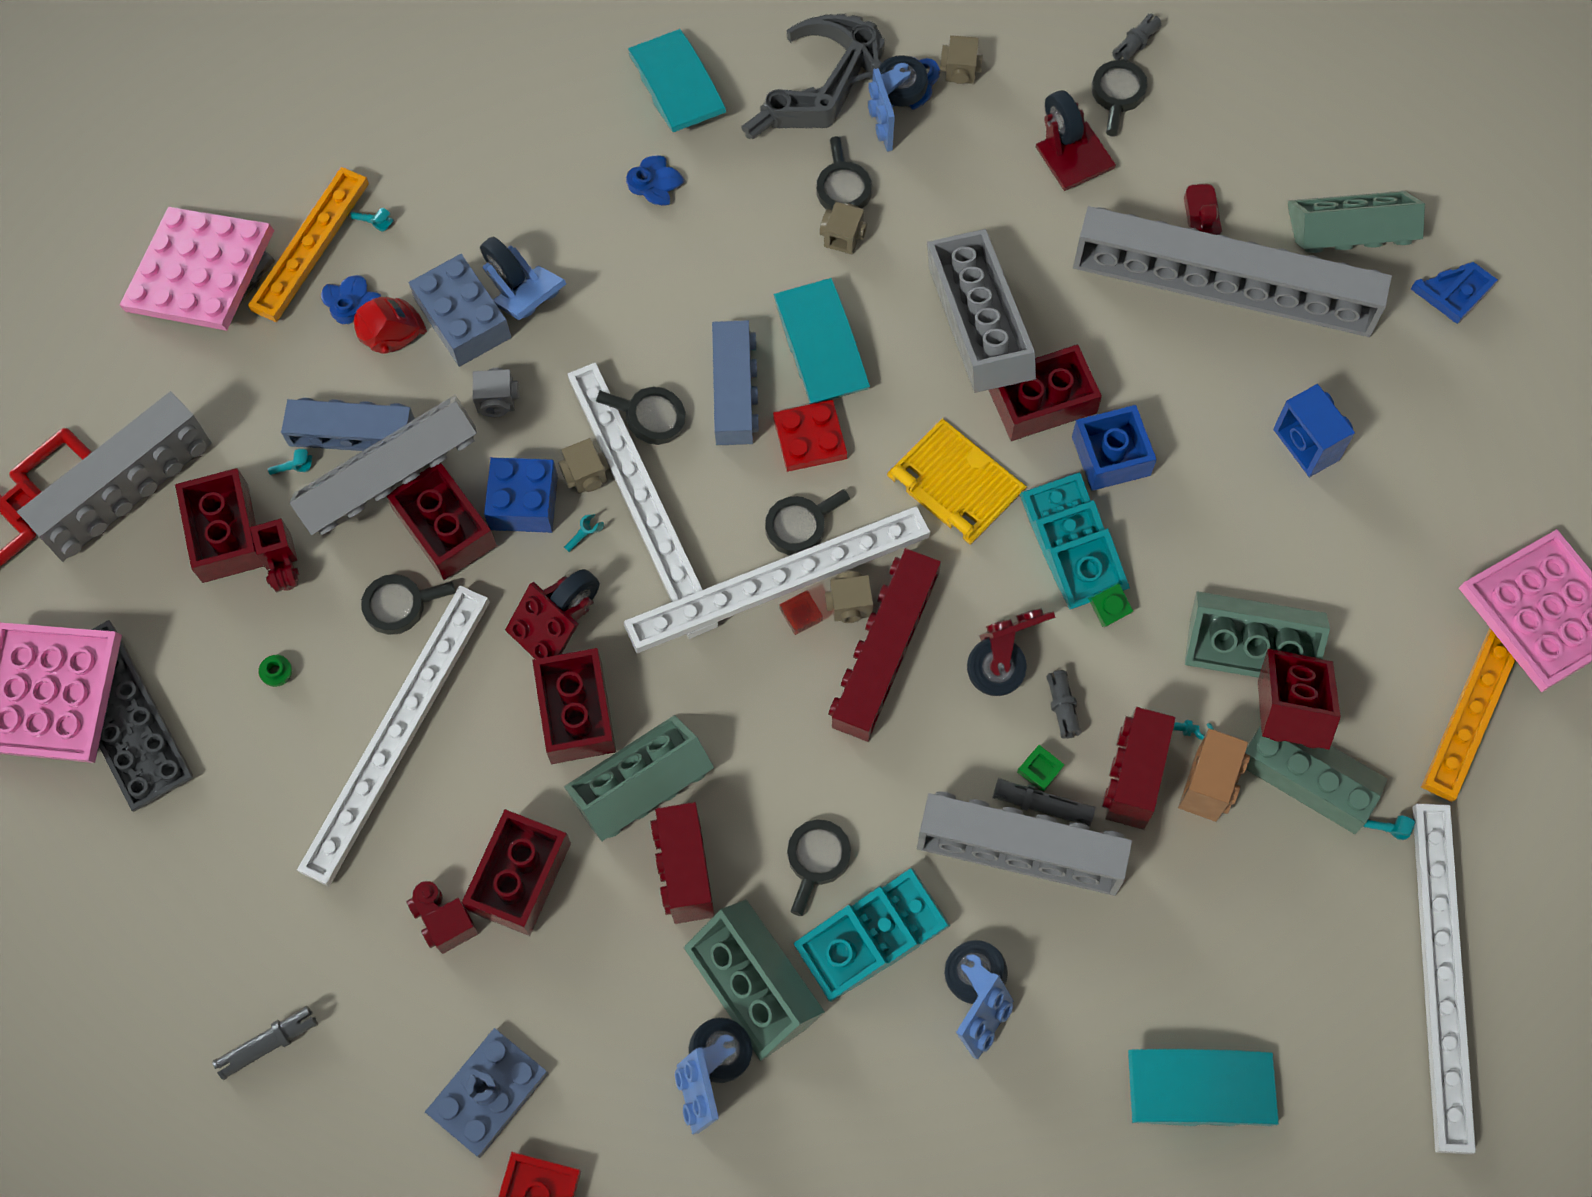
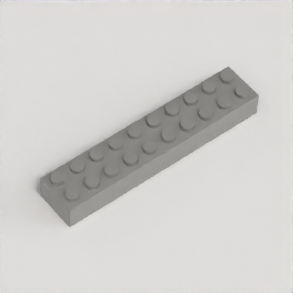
(1232, 271)

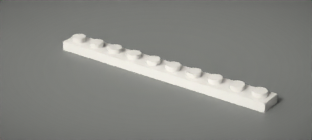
(636, 488)
(776, 579)
(393, 737)
(1443, 980)

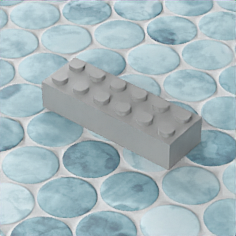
(981, 311)
(383, 465)
(115, 476)
(1024, 843)

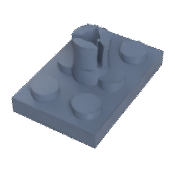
(486, 1093)

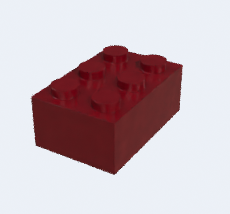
(1057, 396)
(441, 520)
(217, 525)
(1298, 699)
(574, 706)
(1138, 767)
(682, 863)
(516, 872)

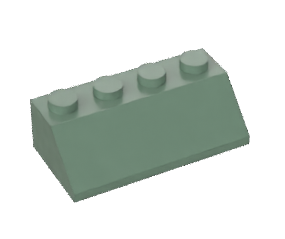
(1357, 220)
(1236, 633)
(639, 777)
(1318, 778)
(753, 978)

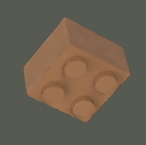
(1215, 775)

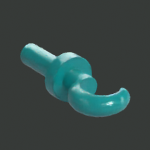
(1188, 728)

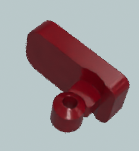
(1202, 208)

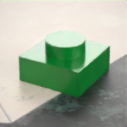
(1110, 605)
(1041, 768)

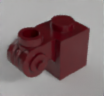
(276, 552)
(445, 925)

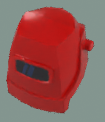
(387, 324)

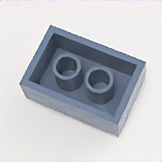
(460, 310)

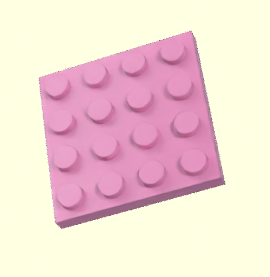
(197, 268)
(1539, 608)
(54, 690)

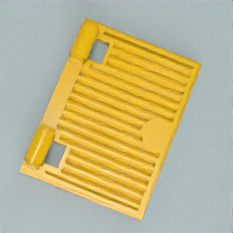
(957, 480)

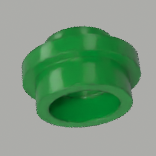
(278, 678)

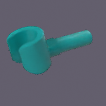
(379, 220)
(300, 463)
(584, 531)
(1400, 830)

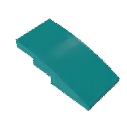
(676, 80)
(821, 341)
(1073, 539)
(871, 934)
(1202, 1087)

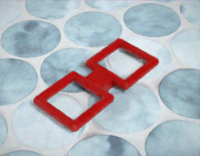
(27, 490)

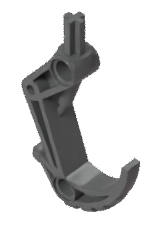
(822, 105)

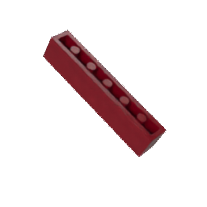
(885, 645)

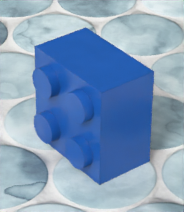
(1314, 430)
(1113, 447)
(521, 495)

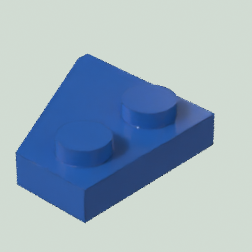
(1456, 290)

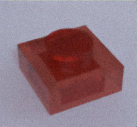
(801, 612)

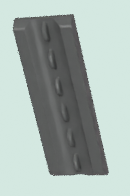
(137, 738)

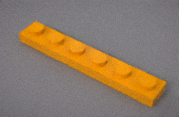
(308, 244)
(1469, 719)

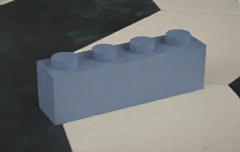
(732, 383)
(340, 423)

